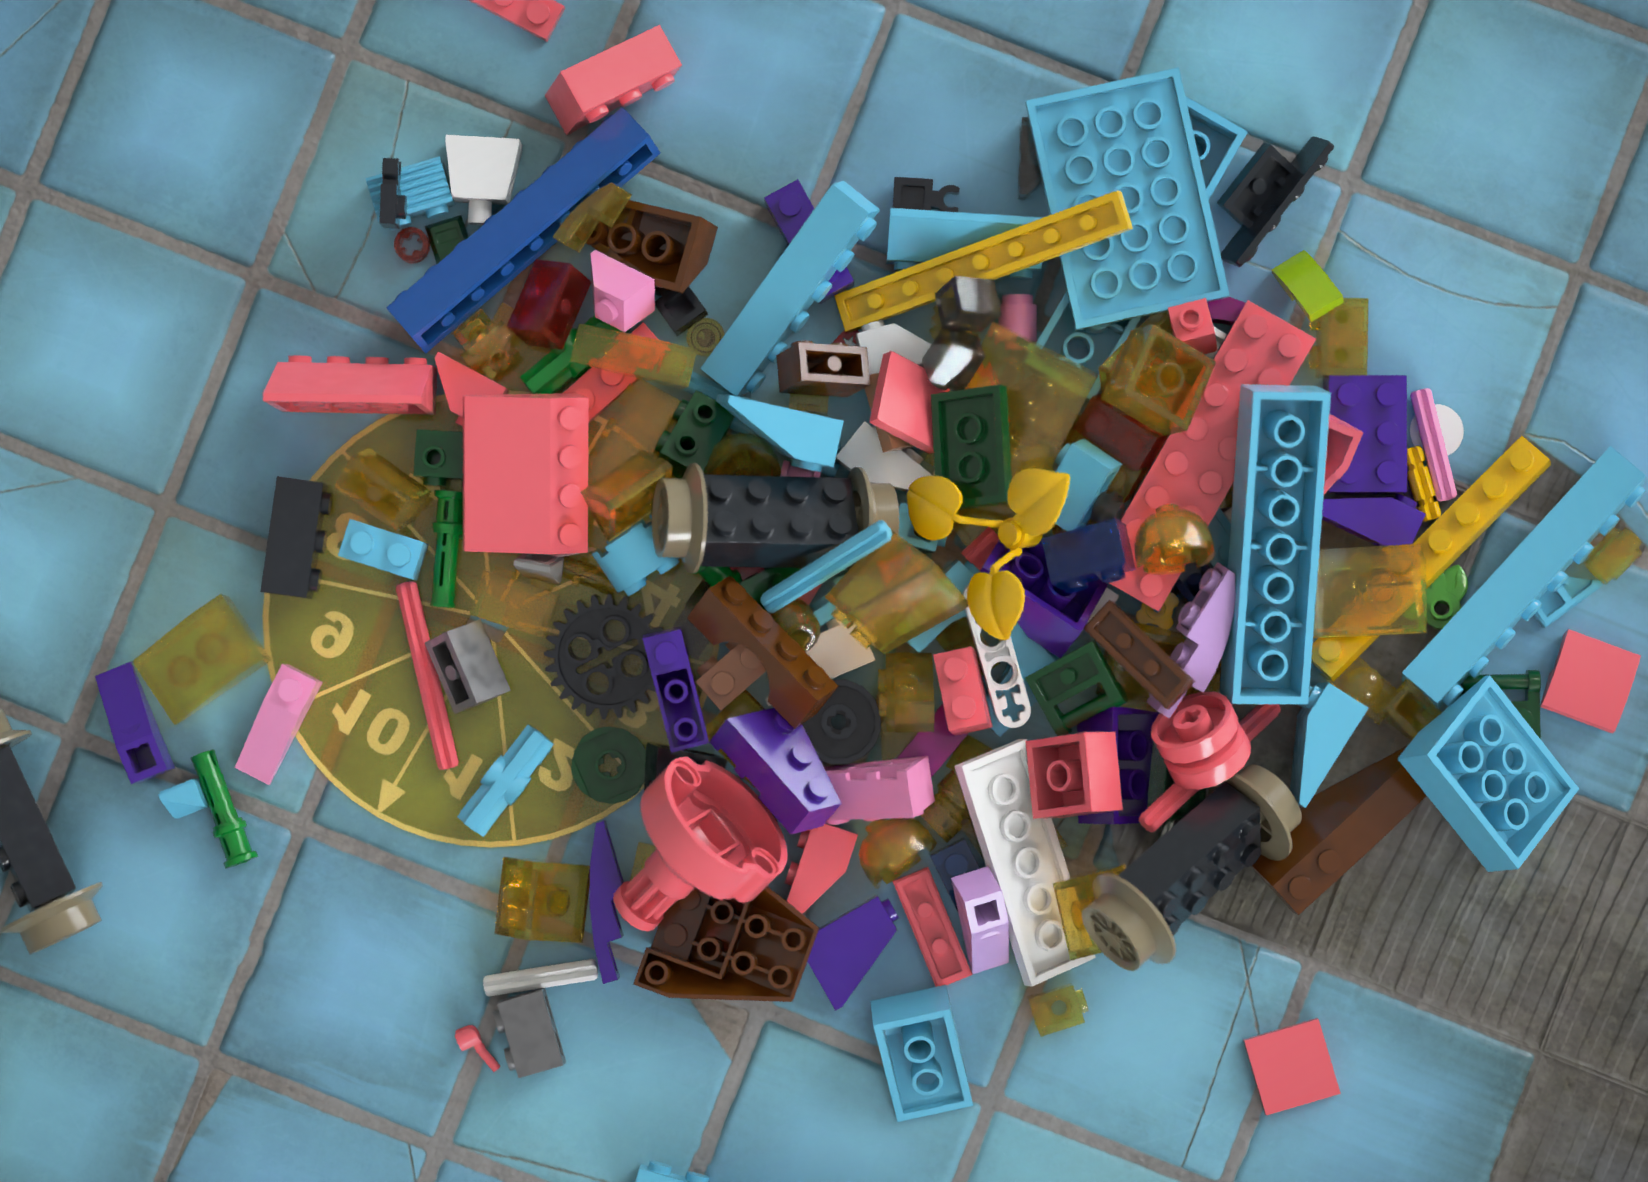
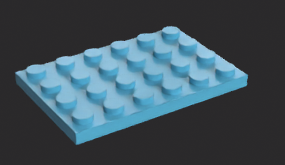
(1138, 142)

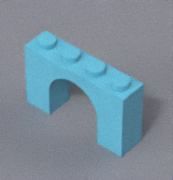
(1029, 654)

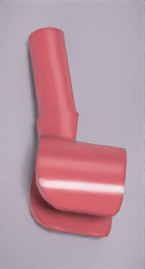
(468, 1037)

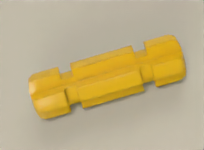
(1421, 484)

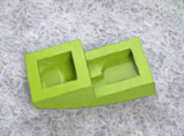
(1308, 285)

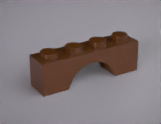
(795, 679)

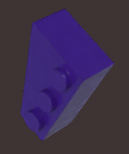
(781, 767)

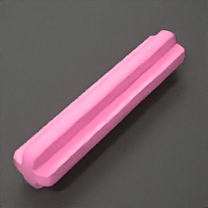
(1433, 444)

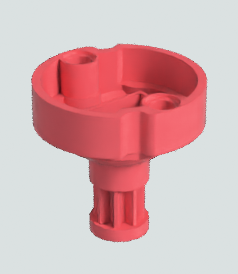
(706, 837)

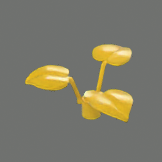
(1037, 499)

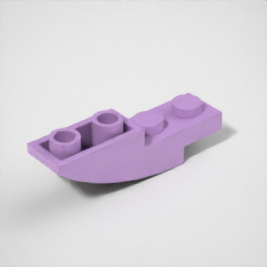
(1207, 629)

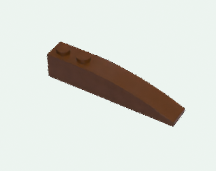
(1340, 830)

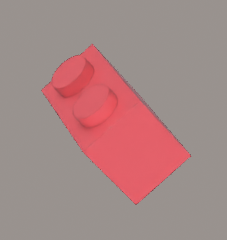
(962, 691)

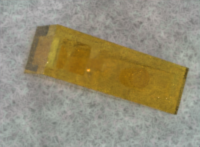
(634, 356)

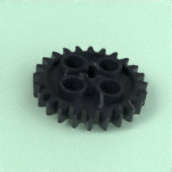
(591, 625)

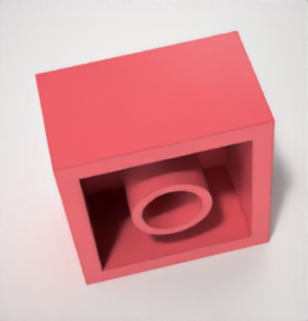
(1074, 775)

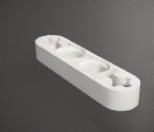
(988, 657)

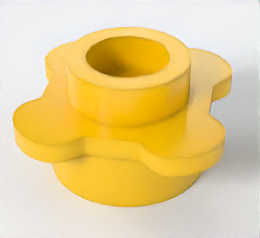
(1162, 618)

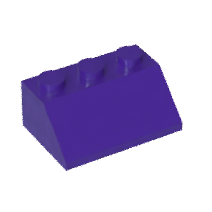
(1134, 760)

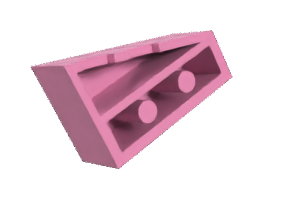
(881, 789)

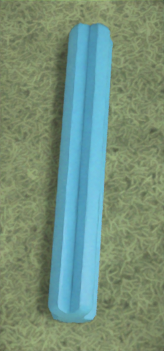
(826, 566)

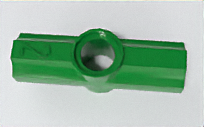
(555, 368)

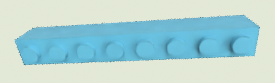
(1524, 577)

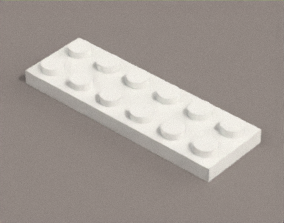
(1021, 856)

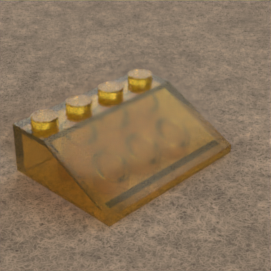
(1041, 393)

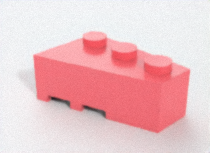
(612, 79)

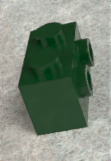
(698, 428)
(438, 457)

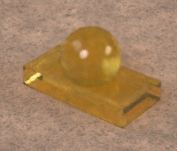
(1365, 686)

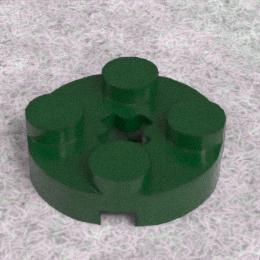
(589, 757)

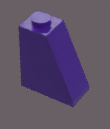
(850, 947)

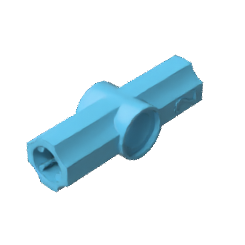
(505, 780)

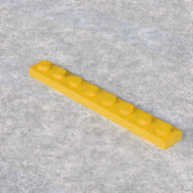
(985, 260)
(1451, 536)

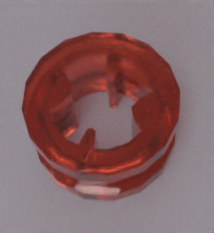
(417, 255)

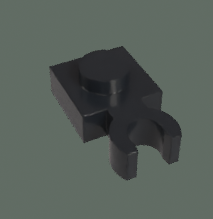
(918, 194)
(392, 204)
(679, 309)

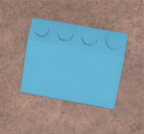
(1489, 776)

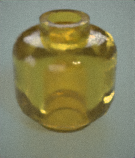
(799, 623)

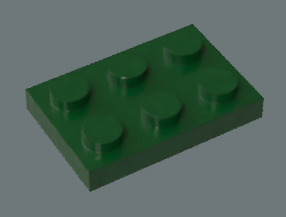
(973, 443)

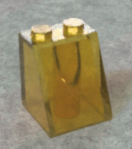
(893, 596)

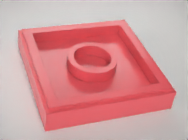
(904, 401)
(1291, 1066)

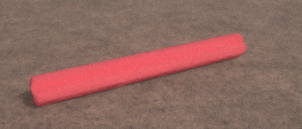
(427, 676)
(1177, 796)

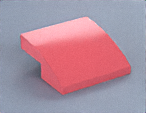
(1590, 681)

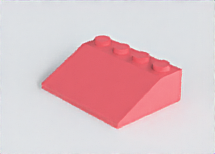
(353, 386)
(525, 473)

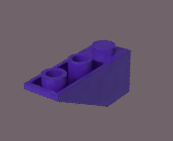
(675, 689)
(133, 724)

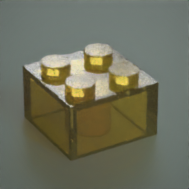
(1159, 380)

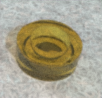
(704, 336)

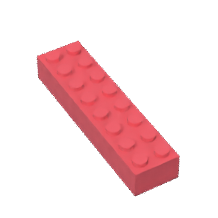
(1199, 464)

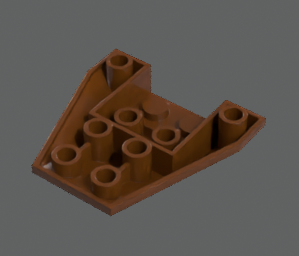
(729, 949)

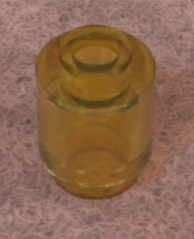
(1613, 555)

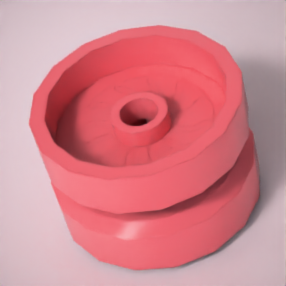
(1201, 741)

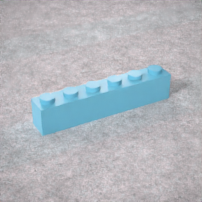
(791, 288)

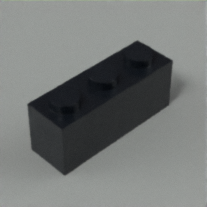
(296, 538)

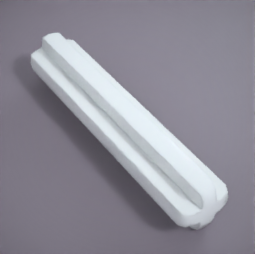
(540, 977)

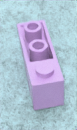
(982, 919)

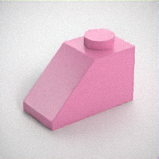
(620, 292)

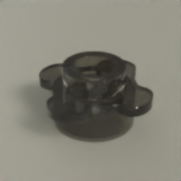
(1108, 507)

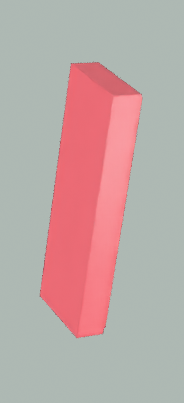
(932, 927)

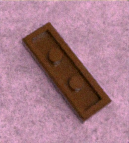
(1139, 654)

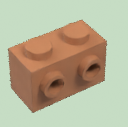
(729, 676)

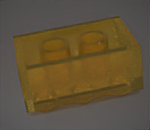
(1371, 591)

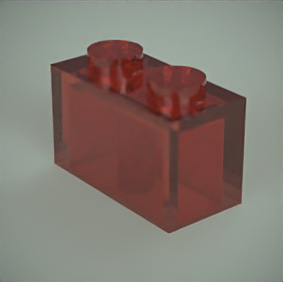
(549, 304)
(1119, 433)

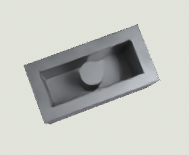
(467, 666)
(530, 1033)

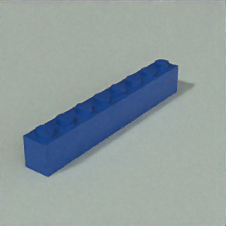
(520, 230)

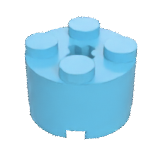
(632, 558)

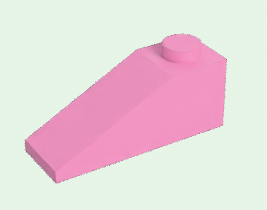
(277, 722)

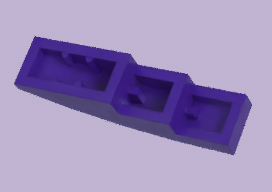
(604, 881)

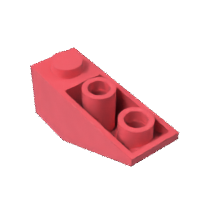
(821, 864)

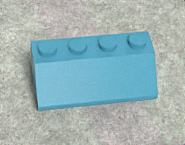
(927, 234)

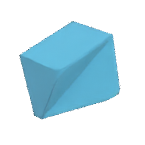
(184, 798)

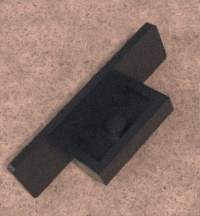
(1265, 192)

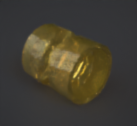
(948, 809)

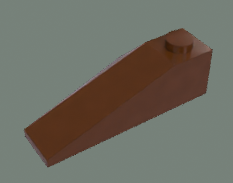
(658, 243)

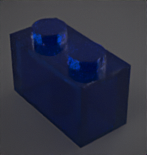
(1089, 555)

